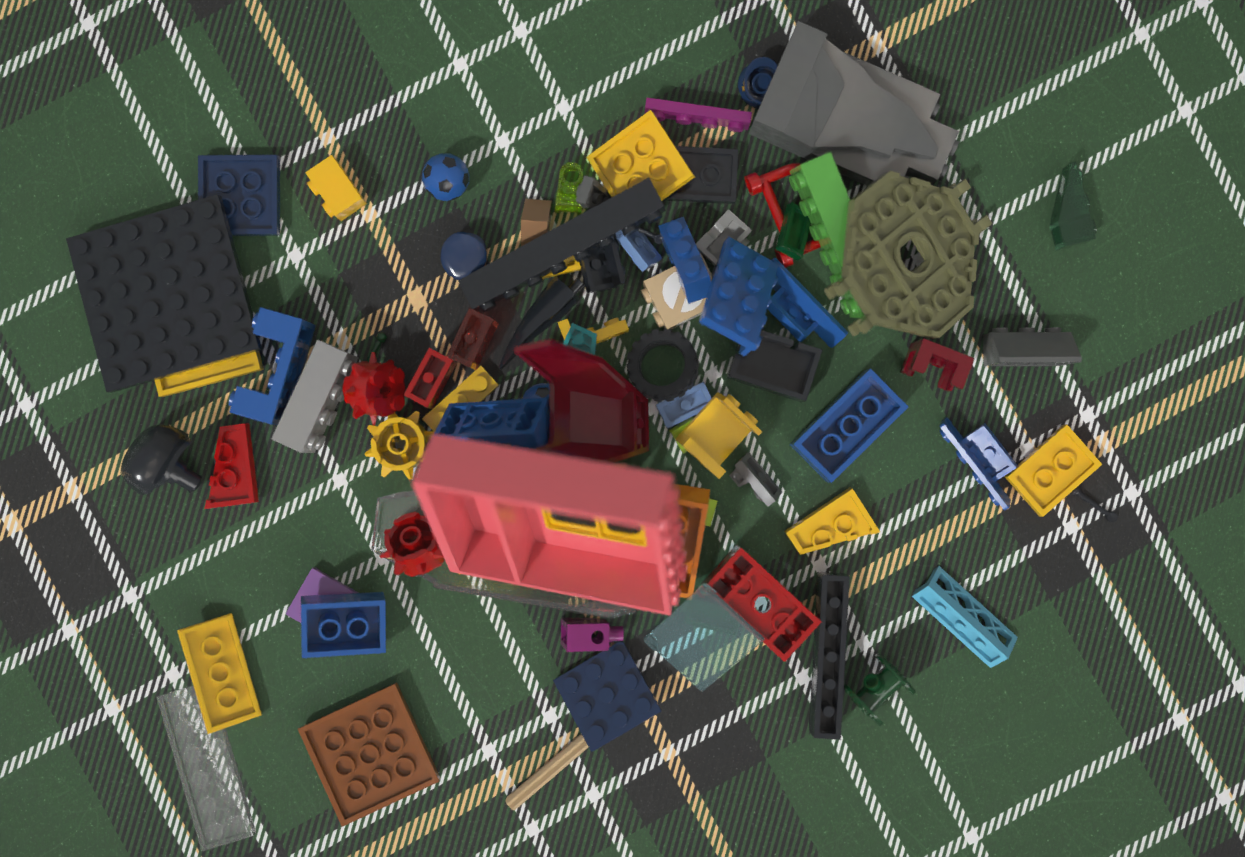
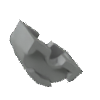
(727, 226)

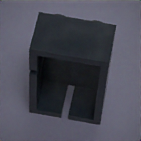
(777, 367)

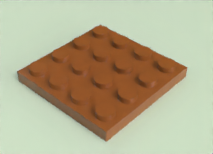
(369, 754)

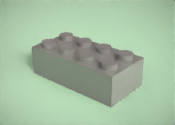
(315, 399)

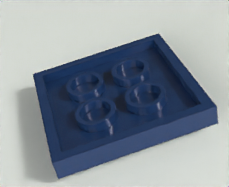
(247, 188)
(607, 696)

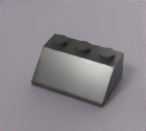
(1030, 348)

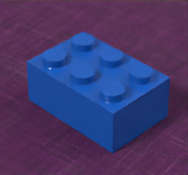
(343, 624)

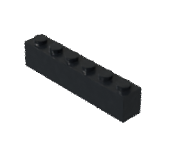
(829, 655)

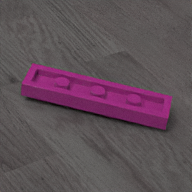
(709, 116)

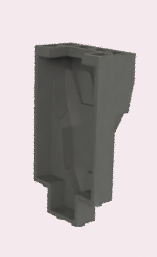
(855, 111)

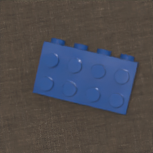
(740, 294)

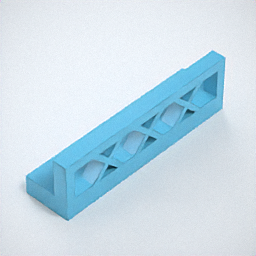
(964, 621)

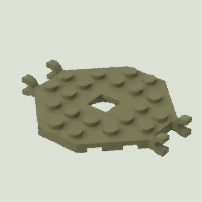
(888, 293)

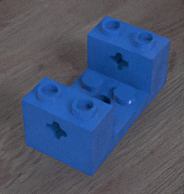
(297, 337)
(499, 422)

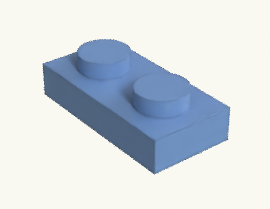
(640, 250)
(685, 406)

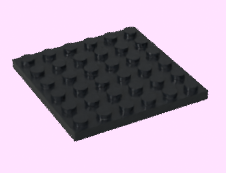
(163, 293)

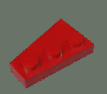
(234, 468)

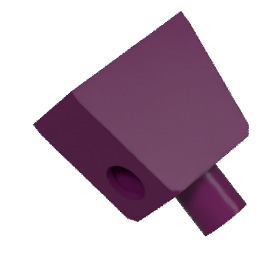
(577, 634)

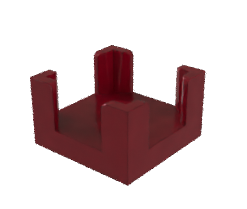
(954, 364)

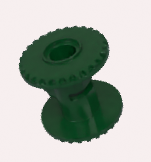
(879, 688)

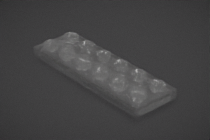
(206, 772)

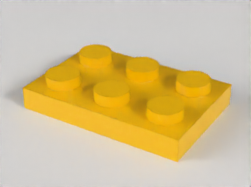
(1053, 470)

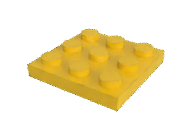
(638, 154)

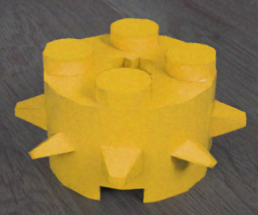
(385, 439)

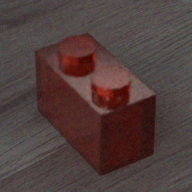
(472, 339)

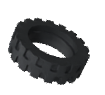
(650, 341)

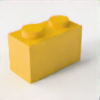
(335, 188)

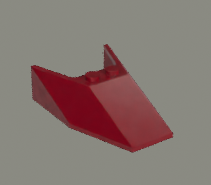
(591, 405)

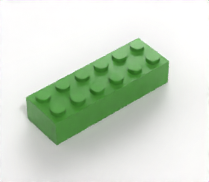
(827, 207)

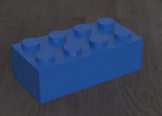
(848, 425)

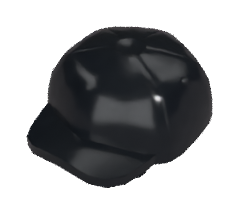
(156, 460)

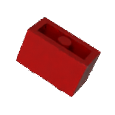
(430, 378)

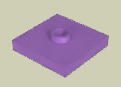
(316, 584)

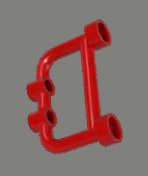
(758, 184)

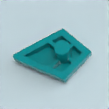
(581, 339)

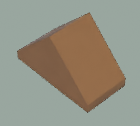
(535, 219)

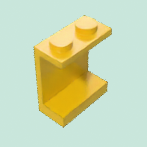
(717, 432)

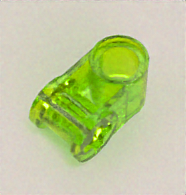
(566, 191)

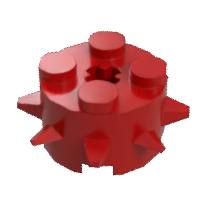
(374, 389)
(412, 545)

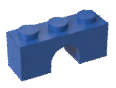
(686, 259)

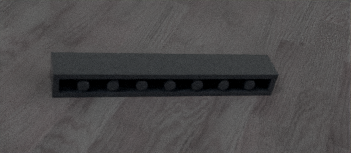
(563, 245)

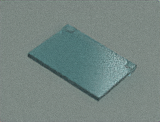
(703, 637)

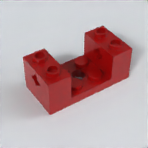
(741, 581)

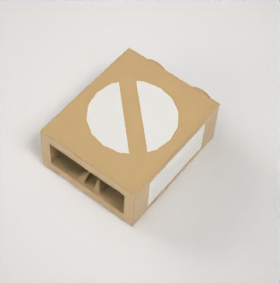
(669, 299)

